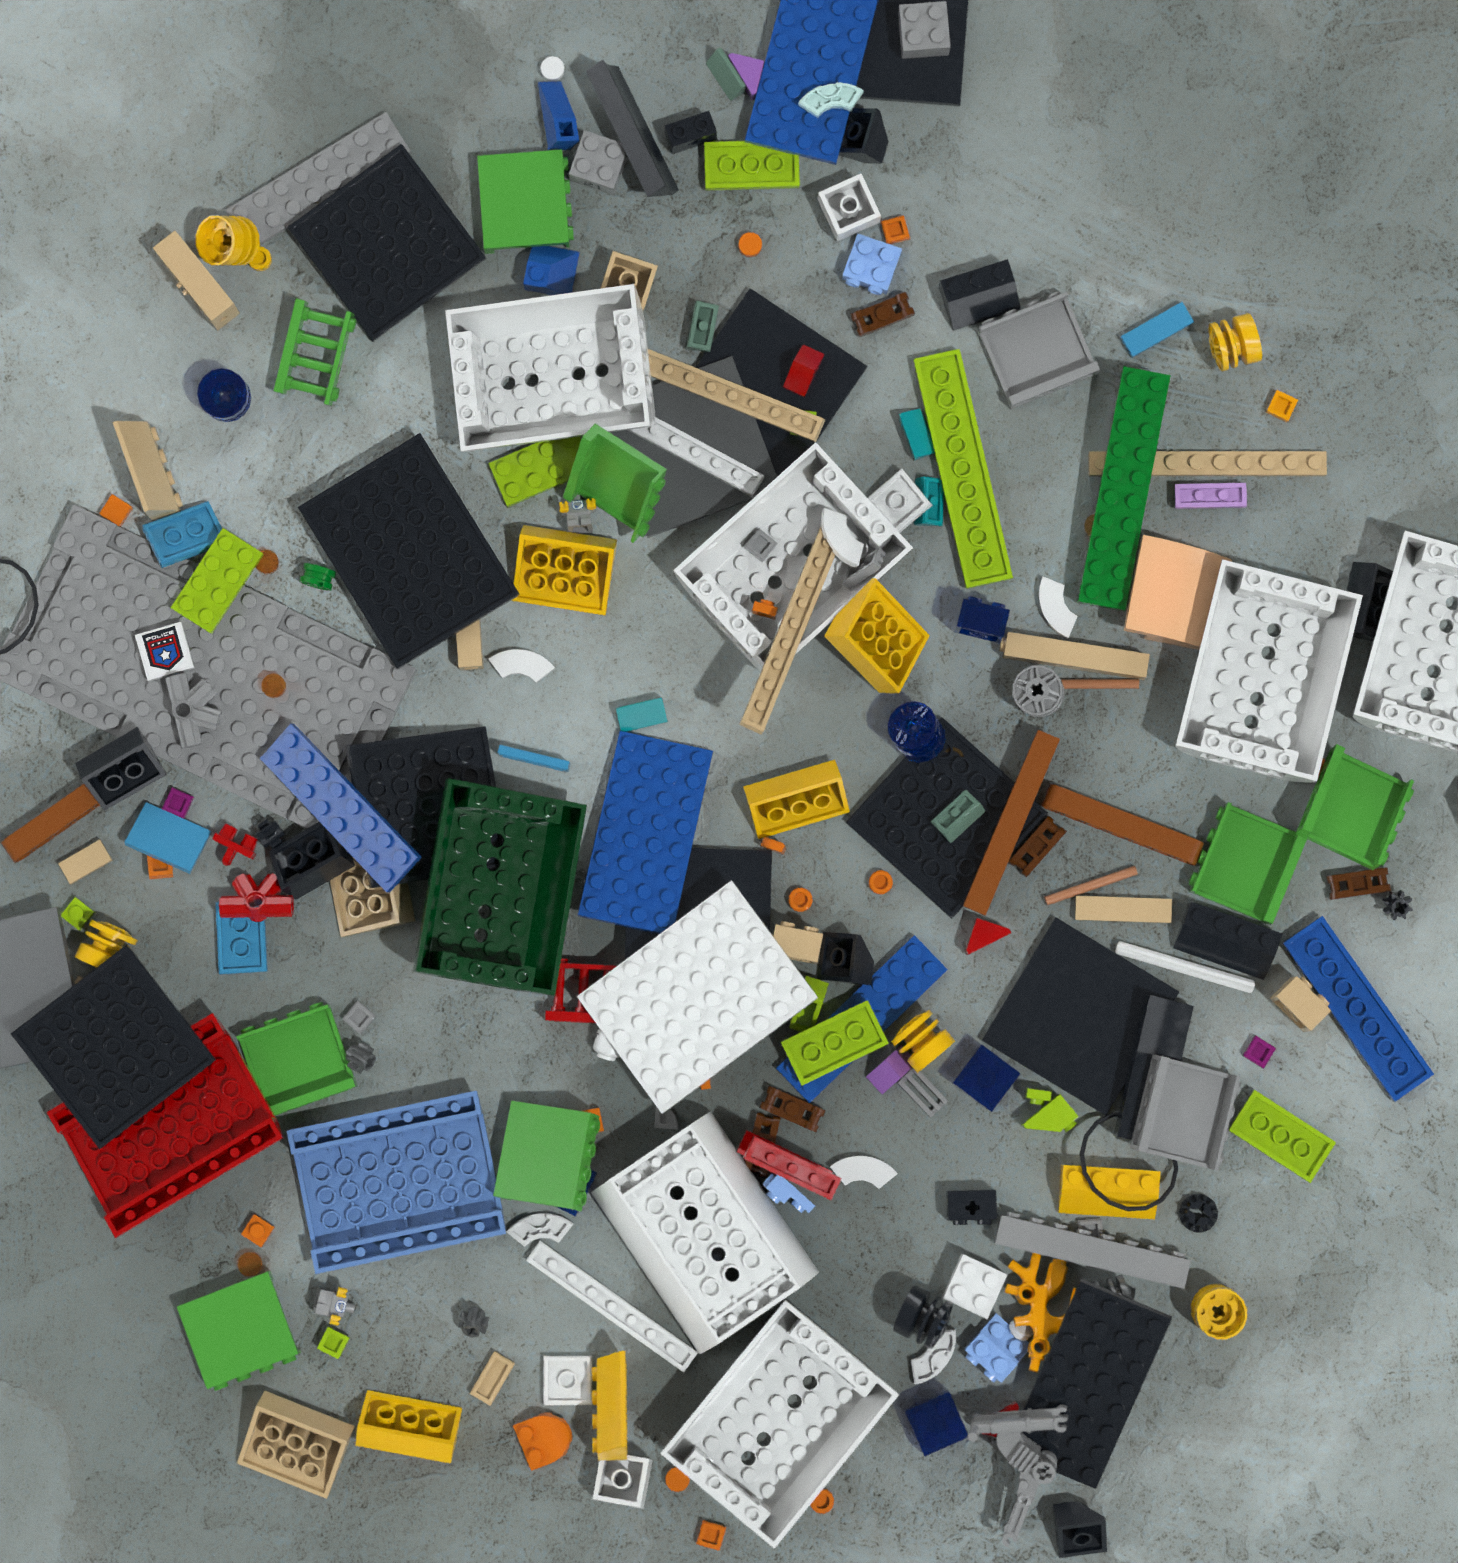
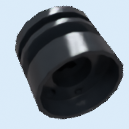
(925, 1318)

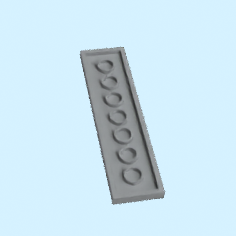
(317, 178)

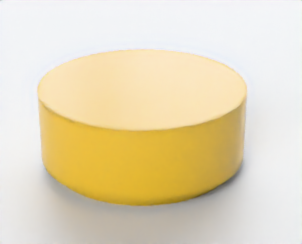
(262, 260)

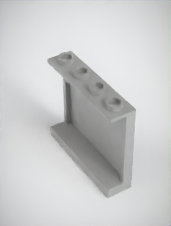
(1037, 350)
(1185, 1112)

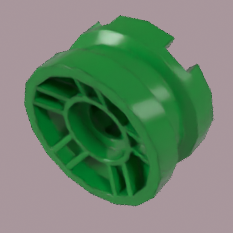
(317, 576)

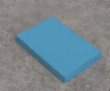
(182, 534)
(167, 838)
(241, 945)

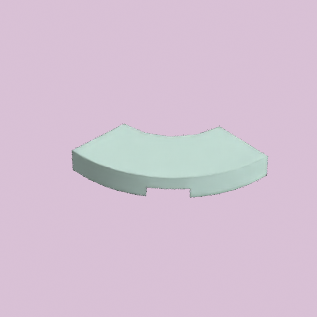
(830, 96)

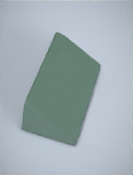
(726, 74)
(701, 326)
(958, 816)

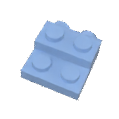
(871, 264)
(782, 1190)
(996, 1349)

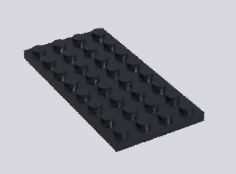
(1097, 1373)

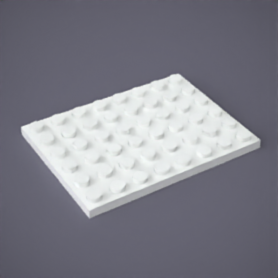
(697, 997)

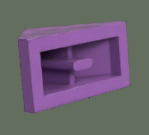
(749, 71)
(890, 1070)

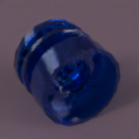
(210, 396)
(922, 742)

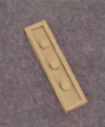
(1123, 909)

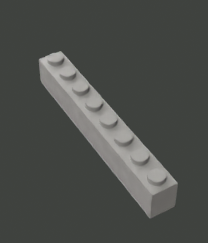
(1092, 1251)

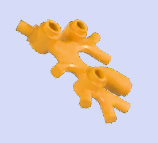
(1038, 1318)

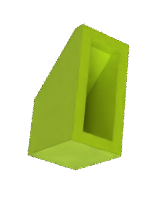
(808, 1016)
(1054, 1117)

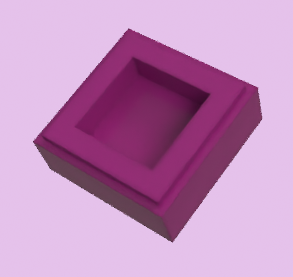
(178, 803)
(1259, 1052)

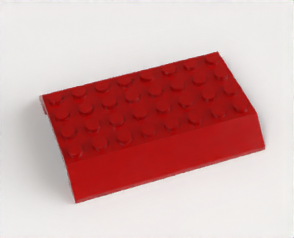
(181, 1142)

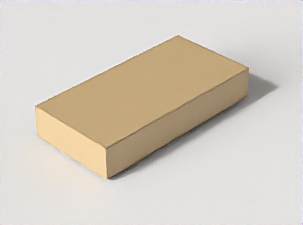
(85, 862)
(492, 1378)

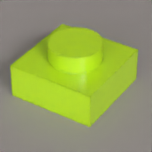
(77, 913)
(1037, 1096)
(333, 1342)

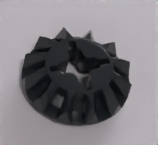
(1188, 1218)

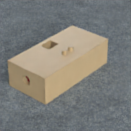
(196, 280)

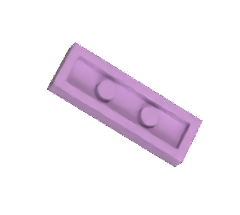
(1210, 495)

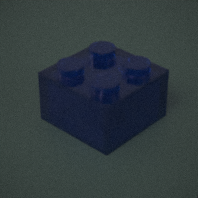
(982, 619)
(985, 1078)
(936, 1423)

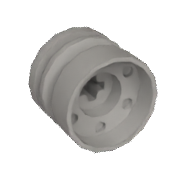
(1039, 705)

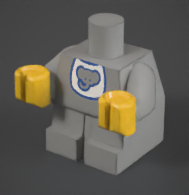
(578, 514)
(332, 1304)

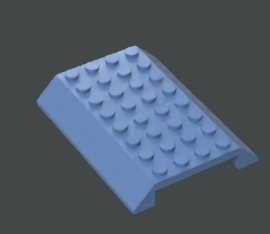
(397, 1181)

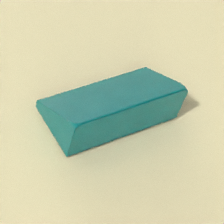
(916, 433)
(933, 491)
(641, 715)

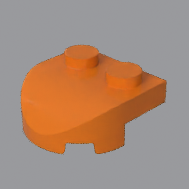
(543, 1439)

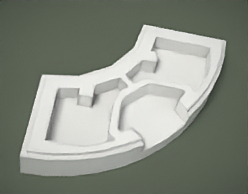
(839, 538)
(1054, 607)
(521, 662)
(863, 1168)
(540, 1226)
(934, 1359)

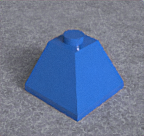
(551, 270)

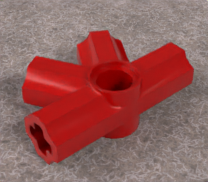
(264, 896)

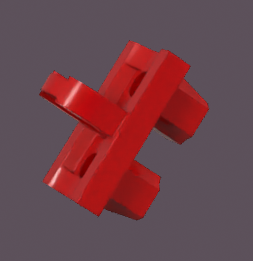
(226, 838)

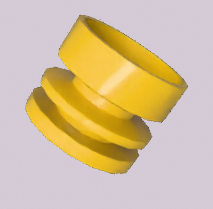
(227, 240)
(1237, 341)
(105, 944)
(922, 1040)
(1216, 1325)

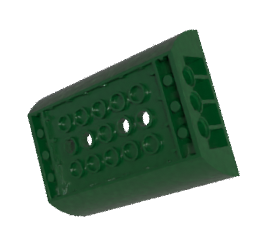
(525, 893)

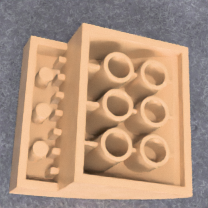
(1172, 592)

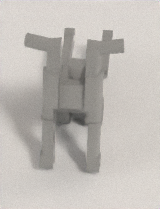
(1022, 1453)

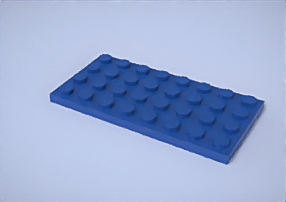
(809, 48)
(645, 833)

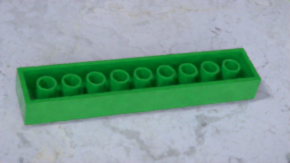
(1123, 489)

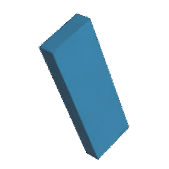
(1157, 329)
(533, 758)

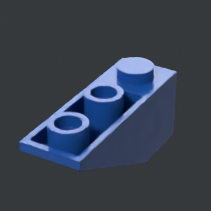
(557, 116)

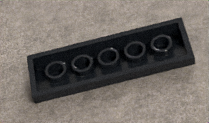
(632, 130)
(1161, 1033)

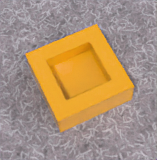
(1281, 406)

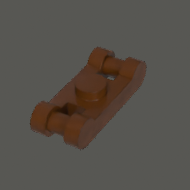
(882, 314)
(1037, 846)
(1358, 883)
(792, 1109)
(762, 1120)

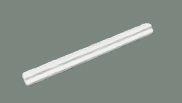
(1185, 967)

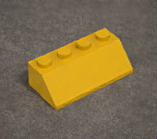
(796, 799)
(1119, 1185)
(611, 1407)
(408, 1426)

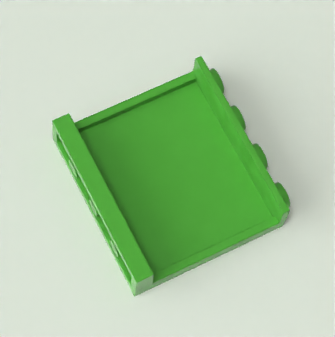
(524, 200)
(617, 478)
(1355, 809)
(1247, 864)
(298, 1058)
(547, 1155)
(238, 1331)

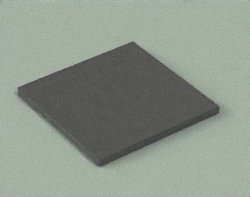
(688, 490)
(32, 973)

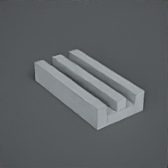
(867, 566)
(908, 1076)

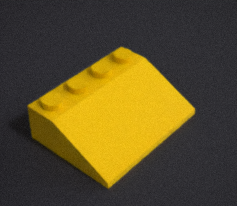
(564, 569)
(878, 637)

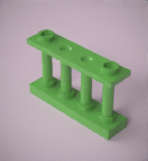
(291, 359)

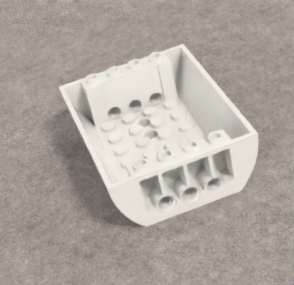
(550, 340)
(789, 510)
(1410, 642)
(1295, 685)
(731, 1216)
(805, 1441)

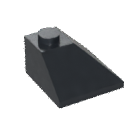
(864, 136)
(845, 959)
(1078, 1530)

